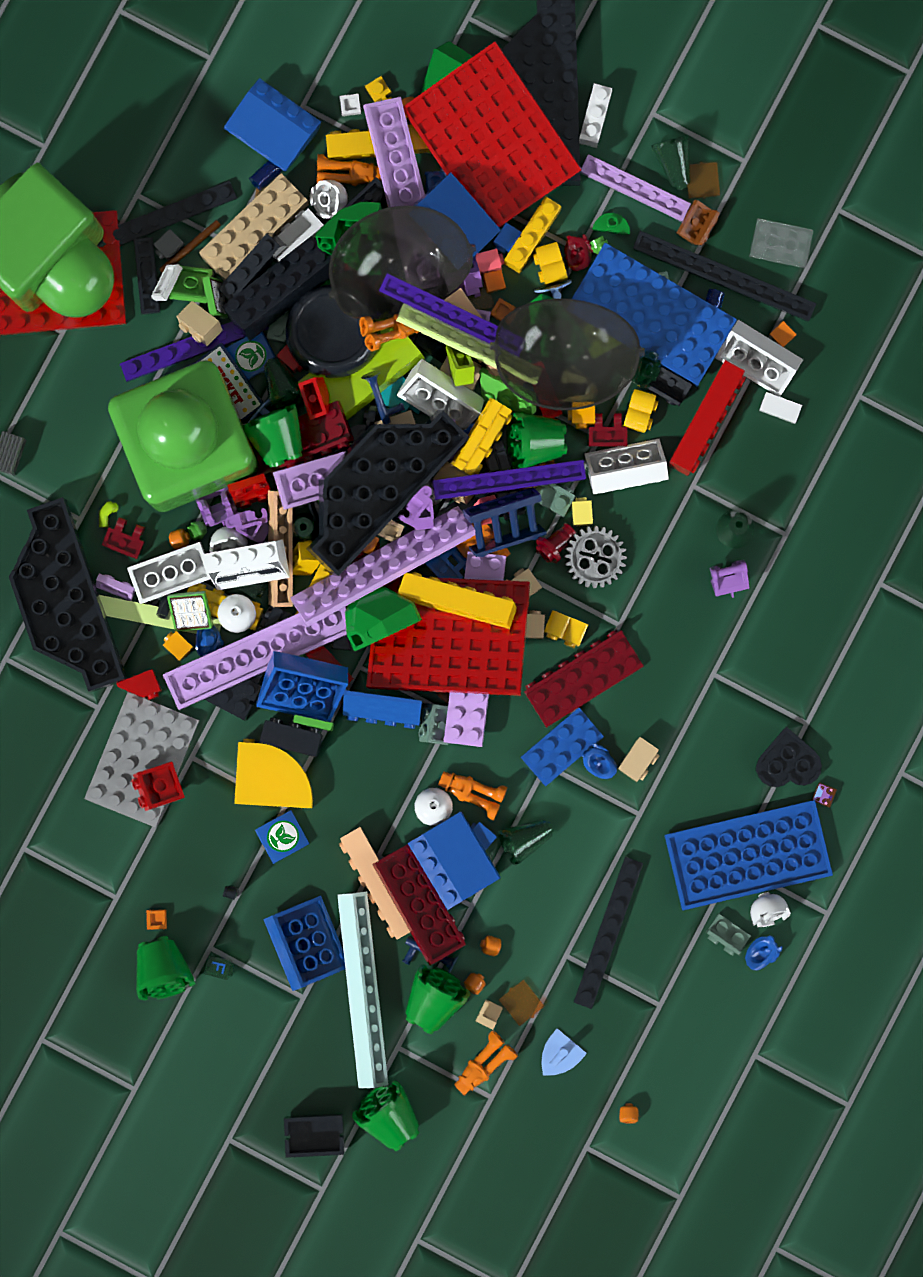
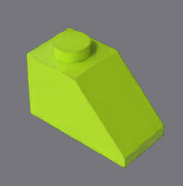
(460, 367)

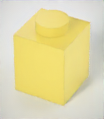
(582, 512)

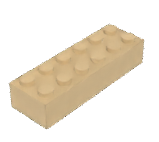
(265, 214)

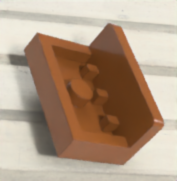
(698, 223)

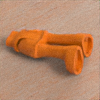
(358, 171)
(374, 341)
(462, 786)
(475, 1073)

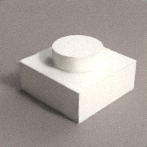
(350, 105)

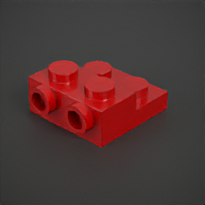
(250, 491)
(157, 786)

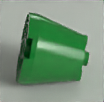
(276, 435)
(534, 439)
(161, 970)
(434, 998)
(388, 1116)

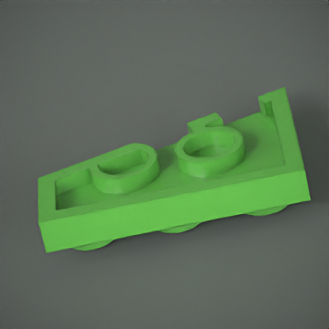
(494, 388)

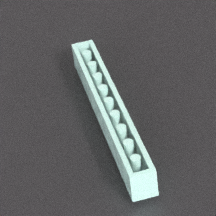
(362, 990)

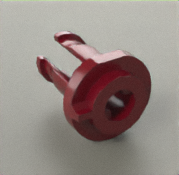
(553, 545)

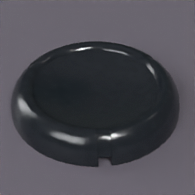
(325, 337)

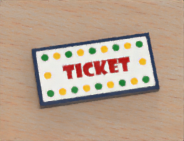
(242, 392)

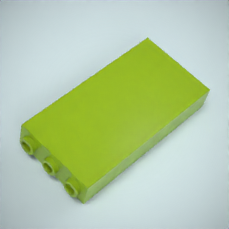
(393, 362)

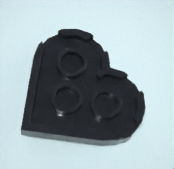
(788, 760)

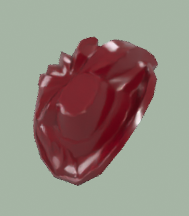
(578, 252)

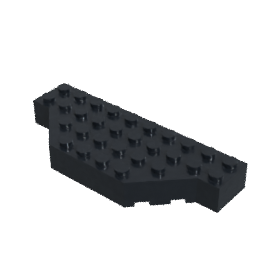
(547, 64)
(376, 482)
(62, 598)

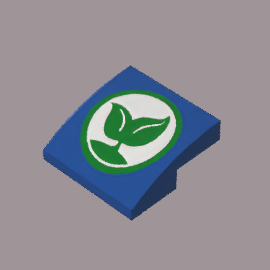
(251, 355)
(282, 837)

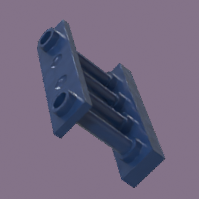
(498, 506)

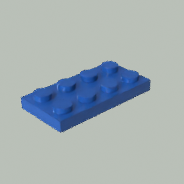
(562, 747)

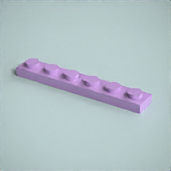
(635, 188)

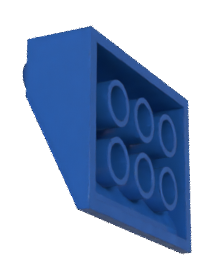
(272, 125)
(456, 203)
(302, 686)
(382, 708)
(454, 860)
(306, 943)

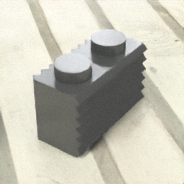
(10, 452)

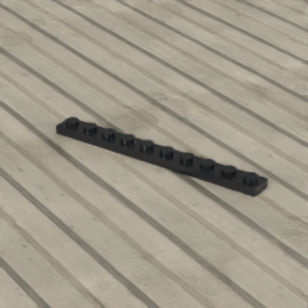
(724, 276)

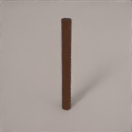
(191, 245)

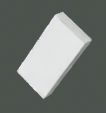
(166, 282)
(780, 407)

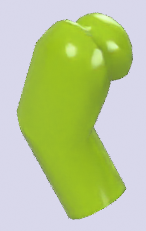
(104, 513)

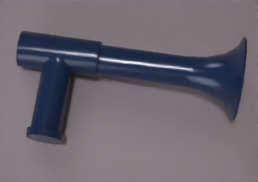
(384, 413)
(447, 961)

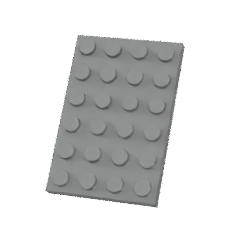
(140, 740)

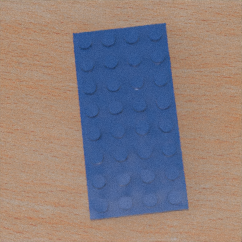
(663, 314)
(748, 855)

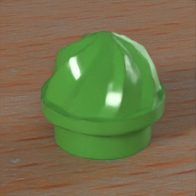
(597, 244)
(197, 530)

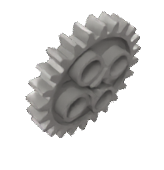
(599, 540)

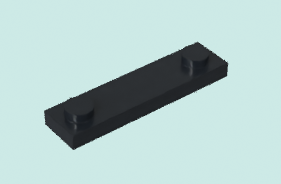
(146, 275)

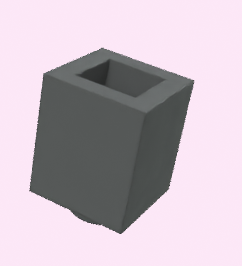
(168, 245)

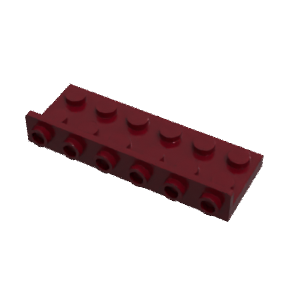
(317, 438)
(583, 678)
(419, 905)

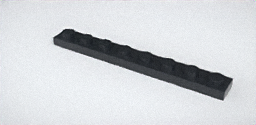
(173, 213)
(608, 932)

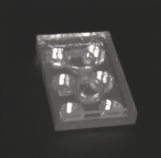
(781, 243)

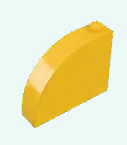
(270, 777)

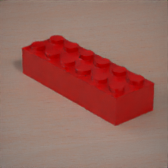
(705, 420)

